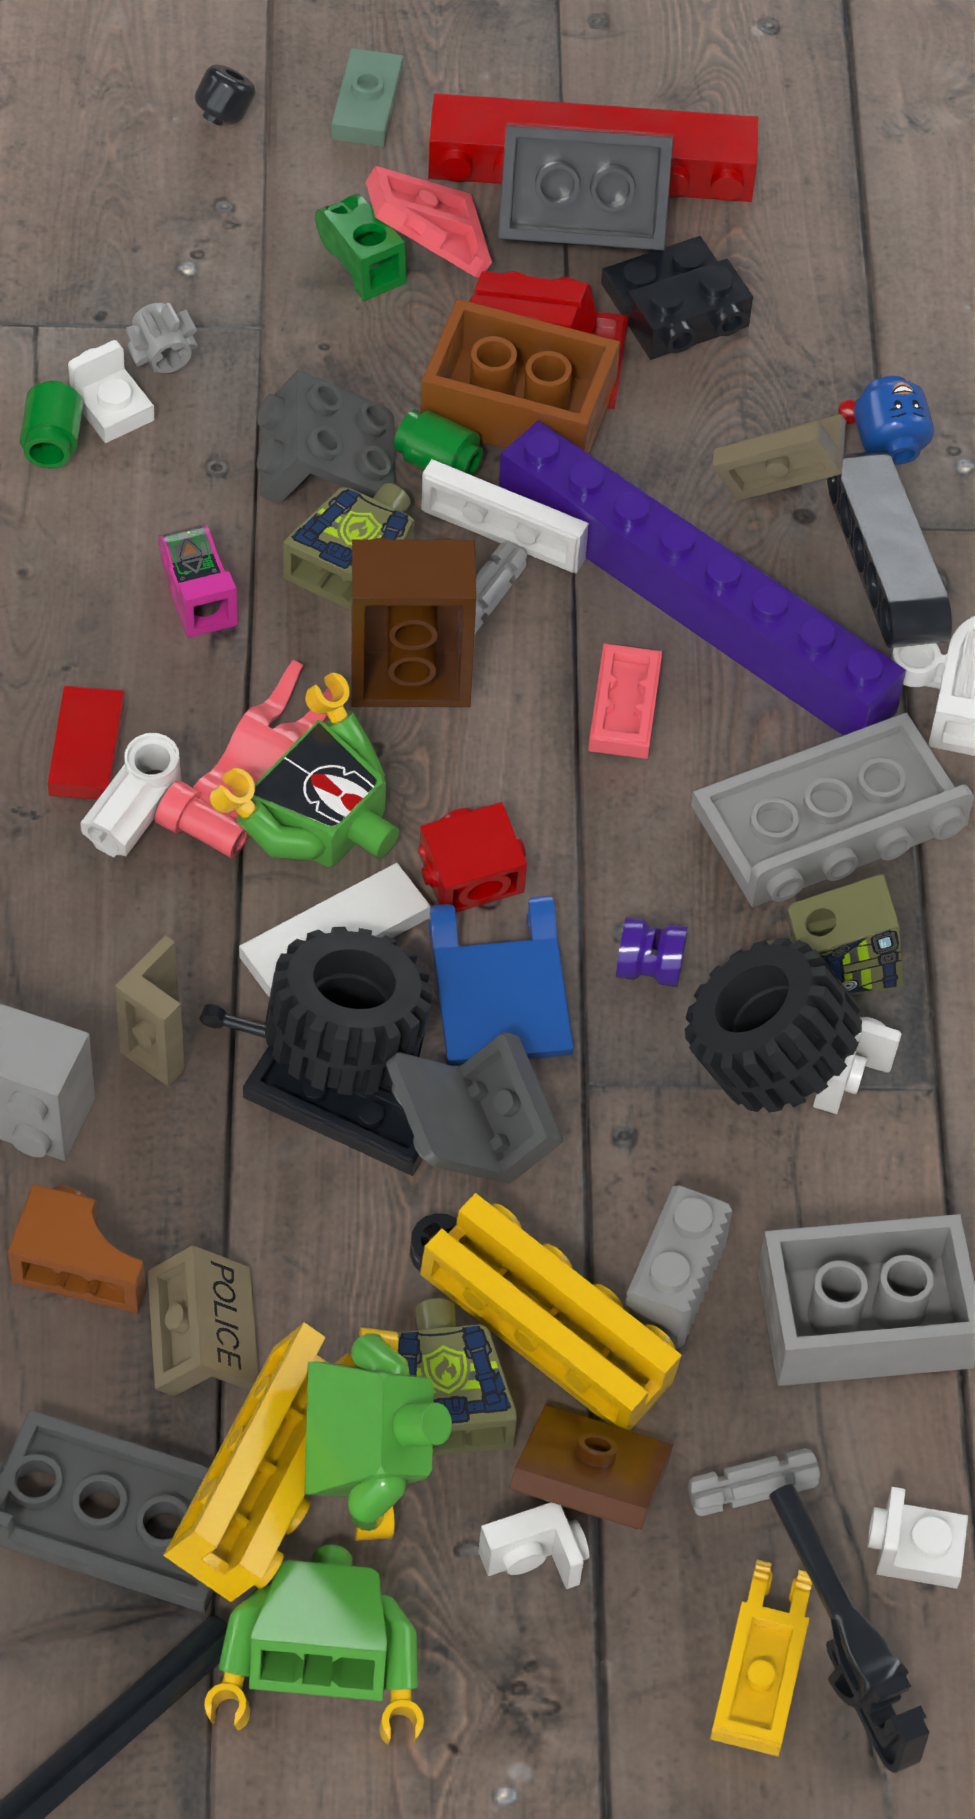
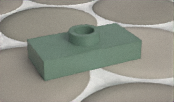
(367, 97)

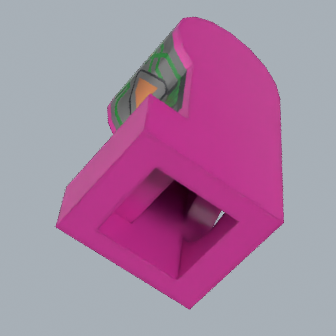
(198, 579)

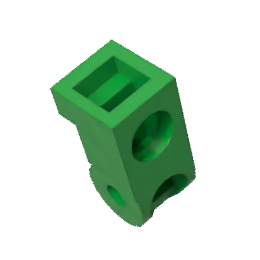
(363, 245)

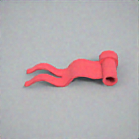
(251, 748)

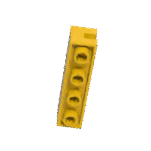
(551, 1313)
(255, 1479)

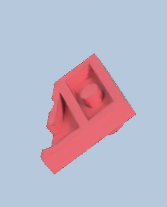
(431, 216)

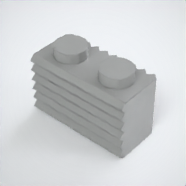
(679, 1262)

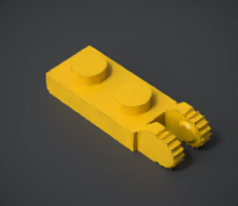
(762, 1667)

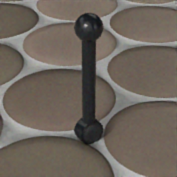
(216, 1017)

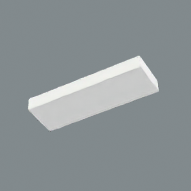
(504, 516)
(382, 903)

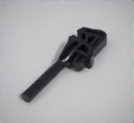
(865, 1666)

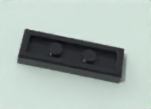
(361, 1121)

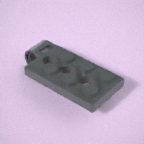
(109, 1547)

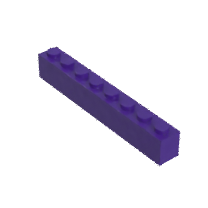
(707, 585)

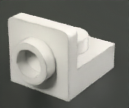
(108, 392)
(875, 1050)
(527, 1538)
(918, 1542)

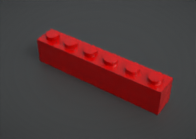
(710, 151)

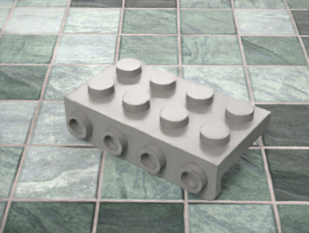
(831, 810)

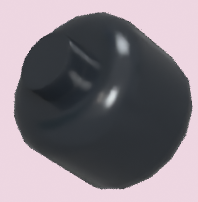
(224, 95)

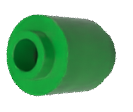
(51, 424)
(437, 438)

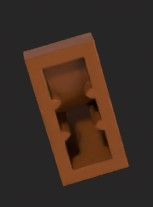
(64, 1253)

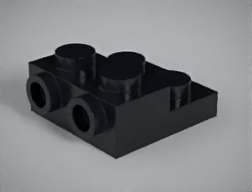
(678, 297)

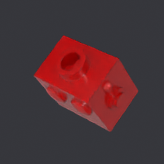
(472, 857)

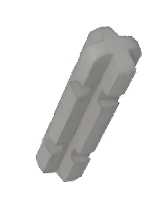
(495, 578)
(752, 1481)

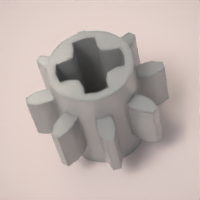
(161, 337)

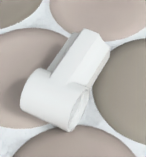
(133, 796)

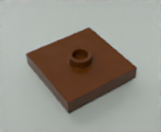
(591, 1467)

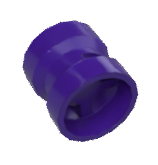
(636, 950)

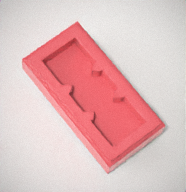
(625, 701)

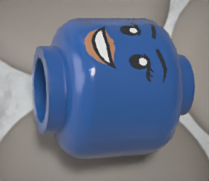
(894, 418)

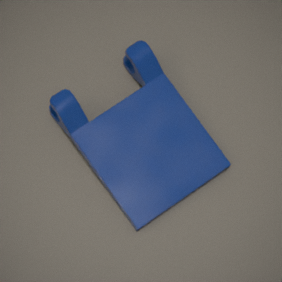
(501, 987)

